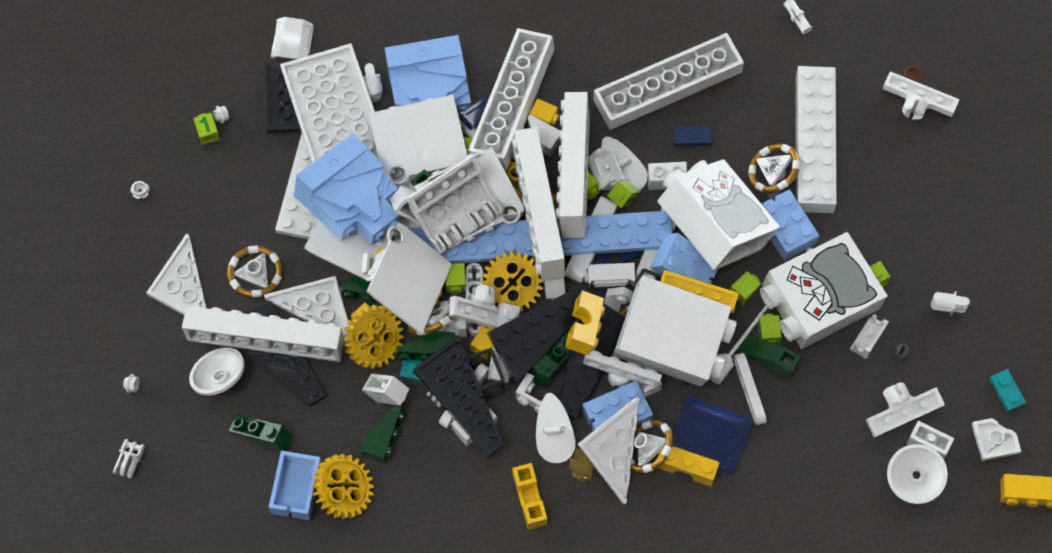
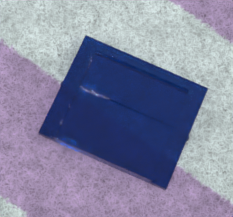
(711, 432)

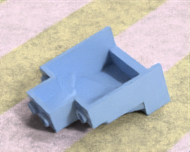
(428, 71)
(349, 192)

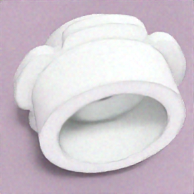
(221, 114)
(140, 185)
(131, 383)

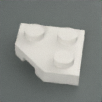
(995, 440)

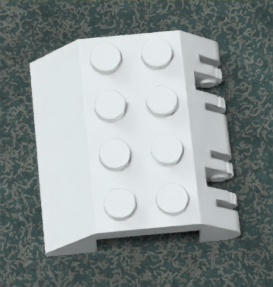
(452, 203)

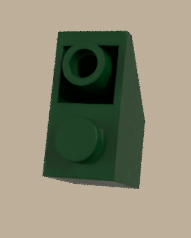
(356, 288)

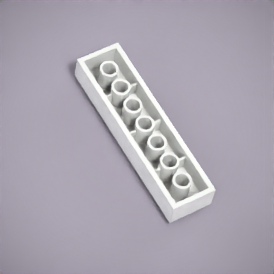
(668, 81)
(513, 94)
(816, 138)
(573, 165)
(538, 204)
(263, 333)

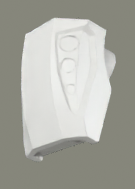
(292, 38)

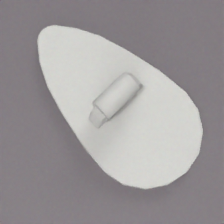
(630, 165)
(554, 431)

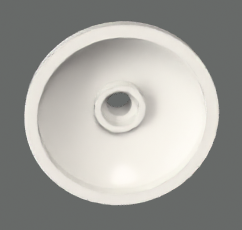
(217, 371)
(922, 460)

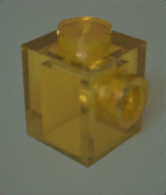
(581, 466)

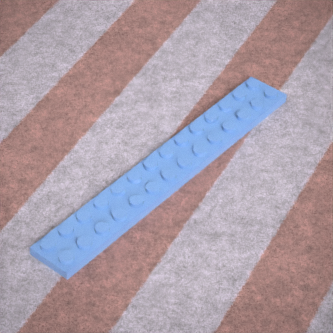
(603, 235)

